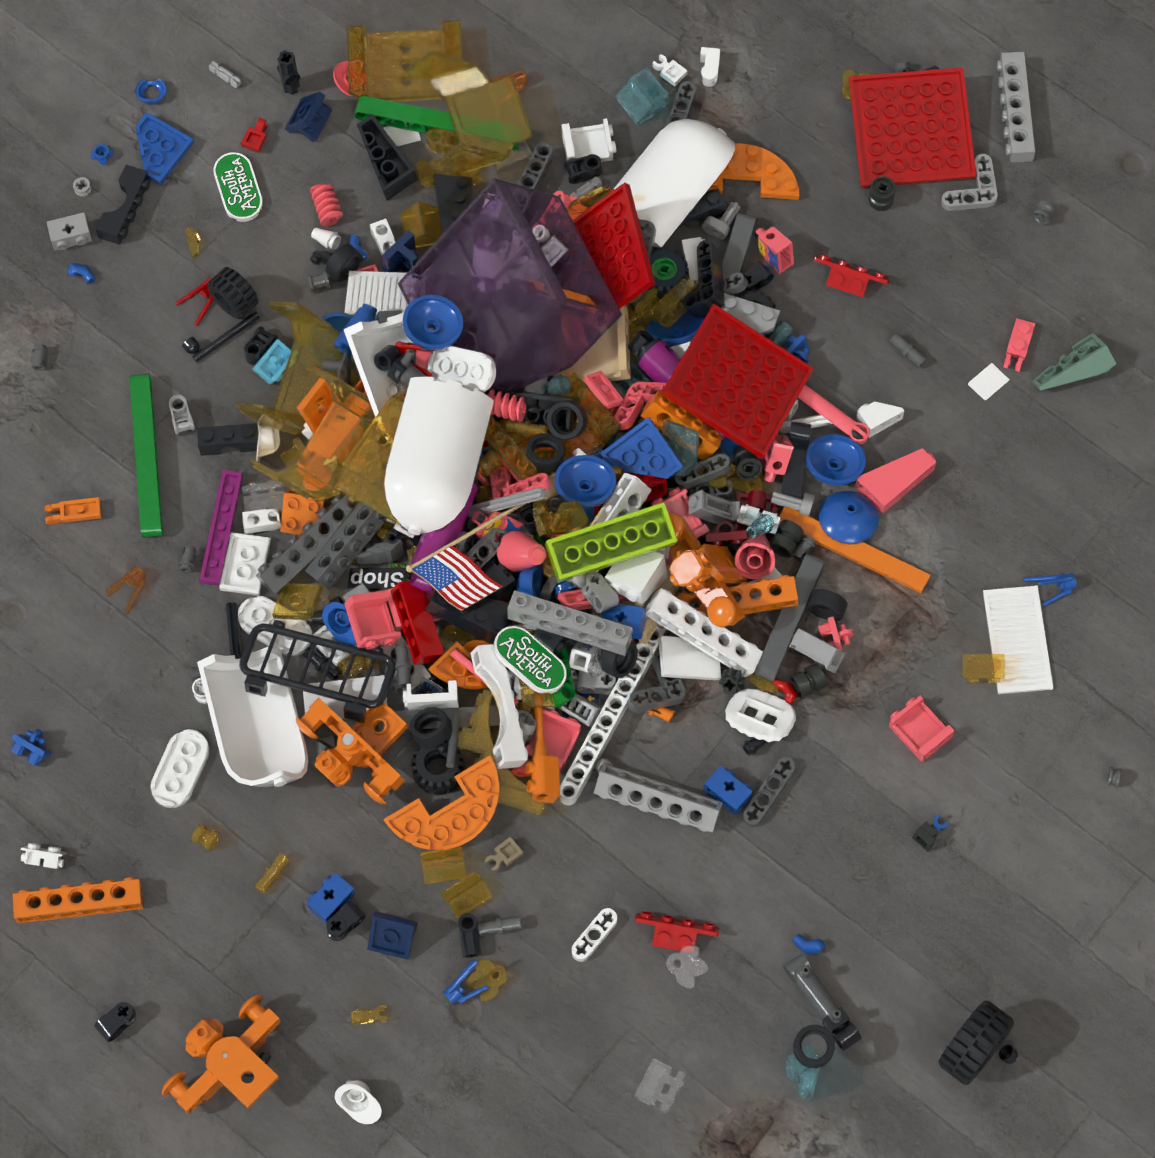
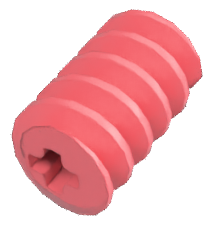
(326, 204)
(508, 408)

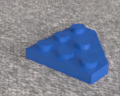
(160, 147)
(644, 452)

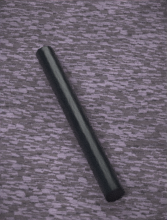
(225, 337)

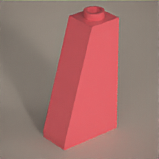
(894, 480)

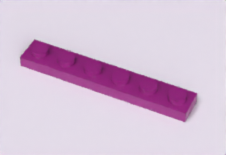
(221, 527)

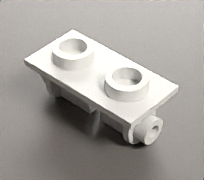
(749, 514)
(51, 856)

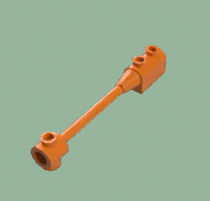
(543, 768)

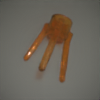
(519, 77)
(133, 578)

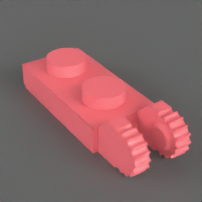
(1019, 342)

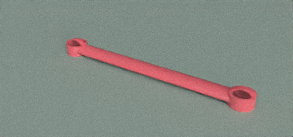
(833, 414)

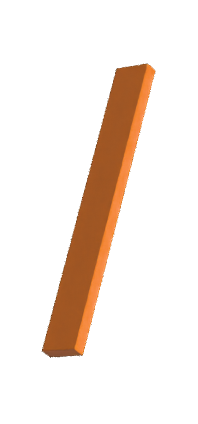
(861, 553)

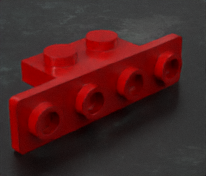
(848, 278)
(675, 933)

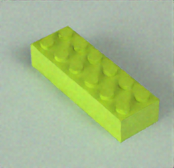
(611, 542)

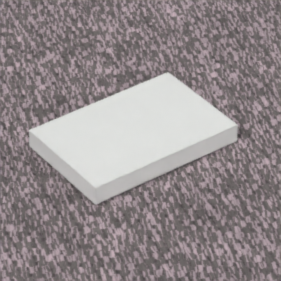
(241, 563)
(685, 660)

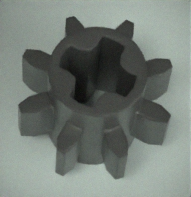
(732, 680)

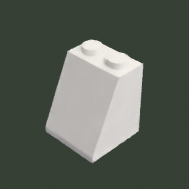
(638, 577)

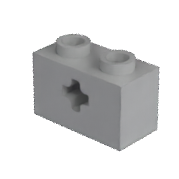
(73, 224)

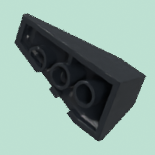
(539, 405)

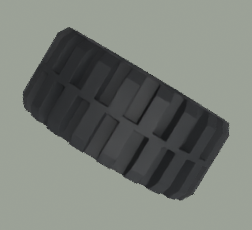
(976, 1042)

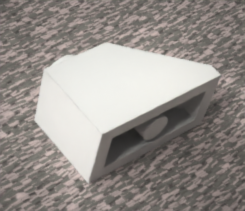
(879, 416)

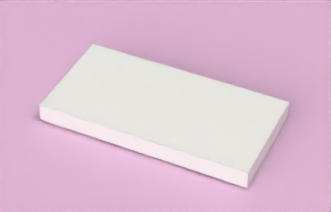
(352, 687)

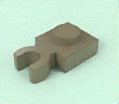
(506, 853)

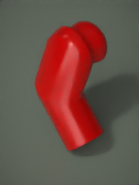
(788, 689)

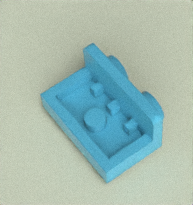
(273, 362)

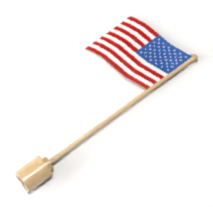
(456, 574)

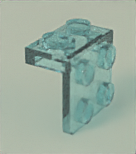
(684, 443)

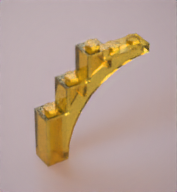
(479, 741)

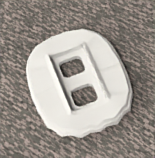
(765, 704)

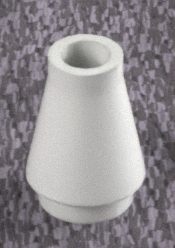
(328, 239)

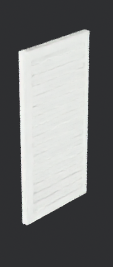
(374, 289)
(1019, 633)

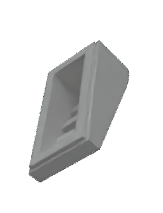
(590, 714)

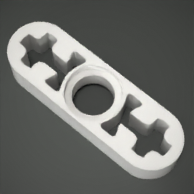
(593, 926)

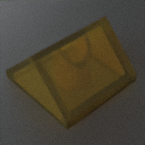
(423, 222)

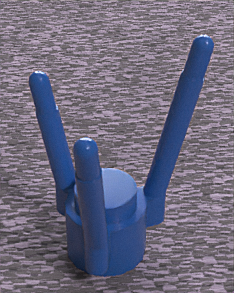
(1064, 582)
(455, 990)

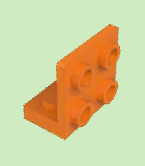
(298, 512)

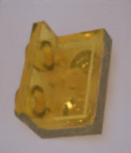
(983, 667)

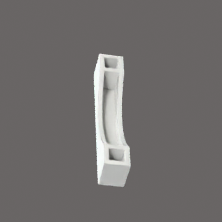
(509, 748)

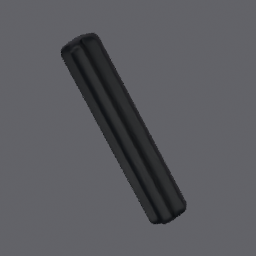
(233, 629)

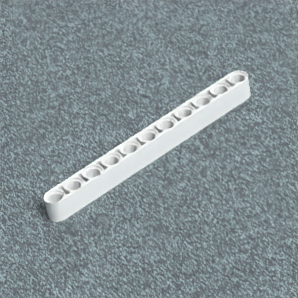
(610, 714)

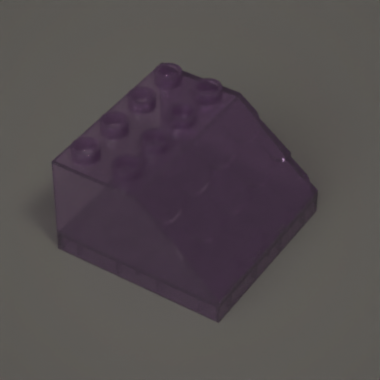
(508, 289)

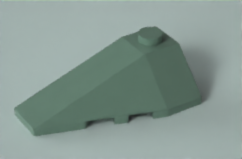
(1088, 359)

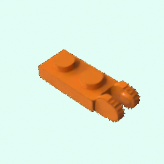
(74, 511)

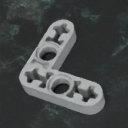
(982, 189)

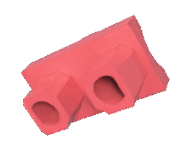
(830, 629)

